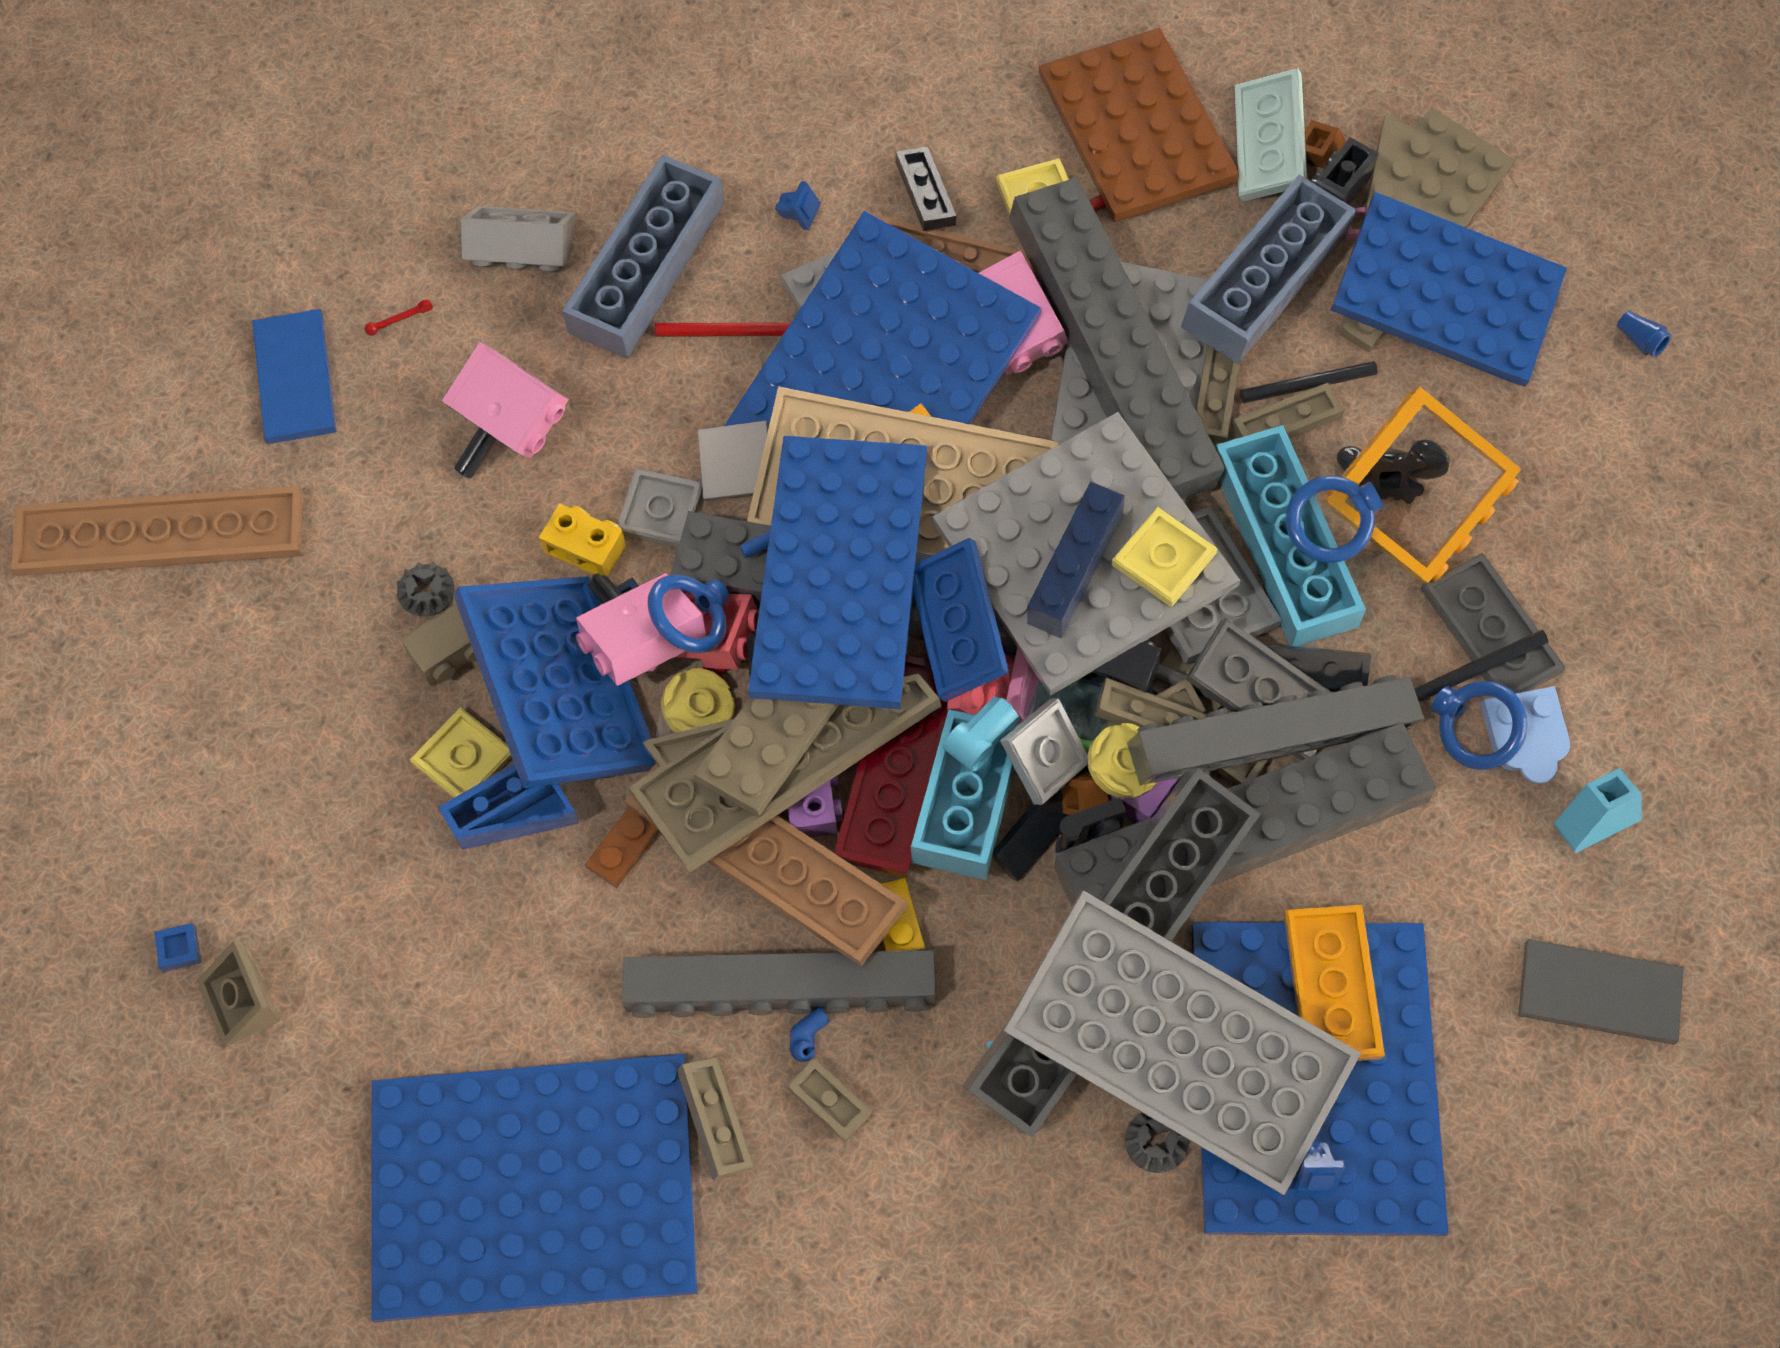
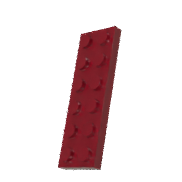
(891, 791)

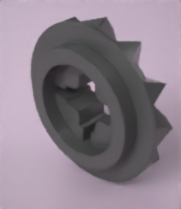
(424, 603)
(1153, 1158)

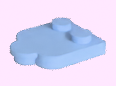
(1545, 737)

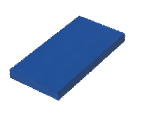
(294, 376)
(958, 620)

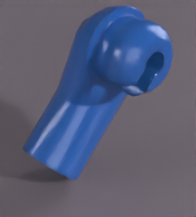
(803, 1035)

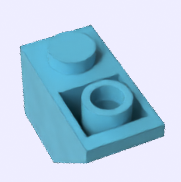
(1600, 811)

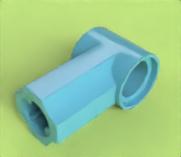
(975, 741)

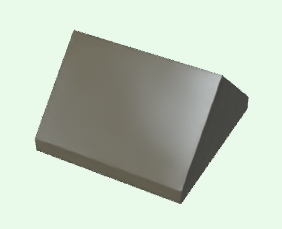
(237, 995)

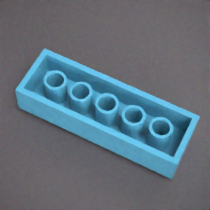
(1307, 594)

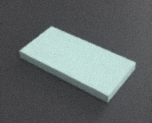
(1270, 134)

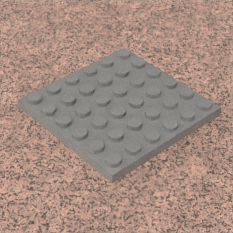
(1022, 522)

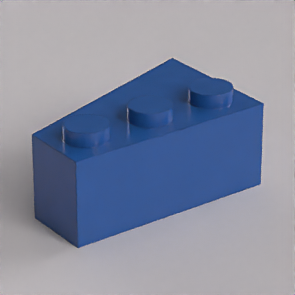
(506, 810)

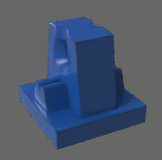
(799, 205)
(1319, 1170)

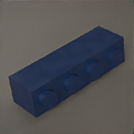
(1075, 559)

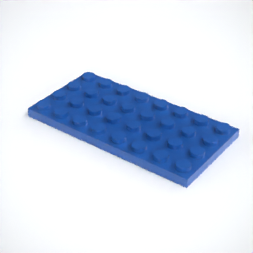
(839, 573)

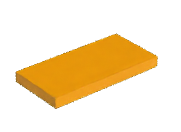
(1335, 975)

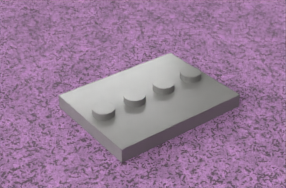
(1244, 605)

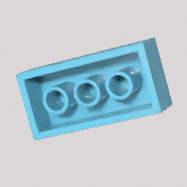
(962, 809)

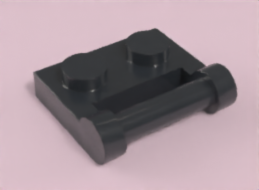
(1090, 824)

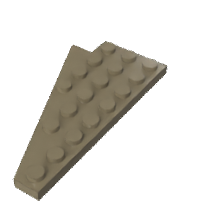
(1434, 170)
(704, 823)

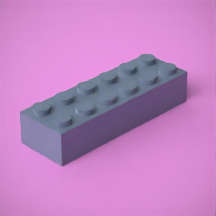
(644, 256)
(1268, 269)

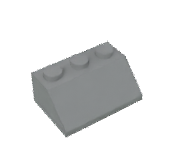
(517, 237)

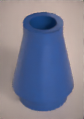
(1644, 333)

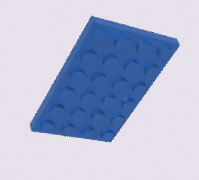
(1449, 289)
(547, 693)

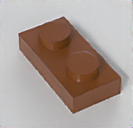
(622, 847)

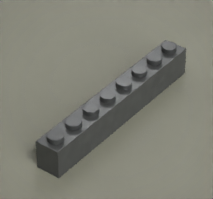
(1272, 730)
(777, 982)

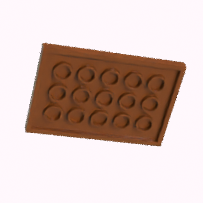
(1138, 124)

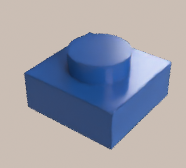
(177, 947)

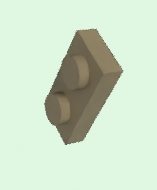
(829, 1100)

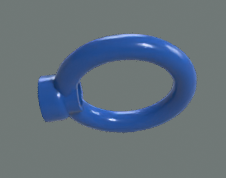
(1365, 501)
(708, 598)
(1450, 706)

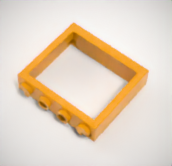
(1478, 514)

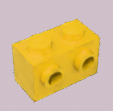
(582, 540)

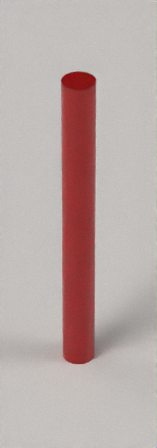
(720, 329)

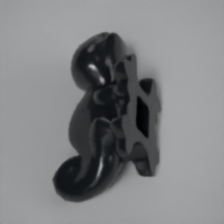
(1392, 470)

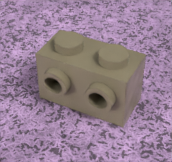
(440, 646)

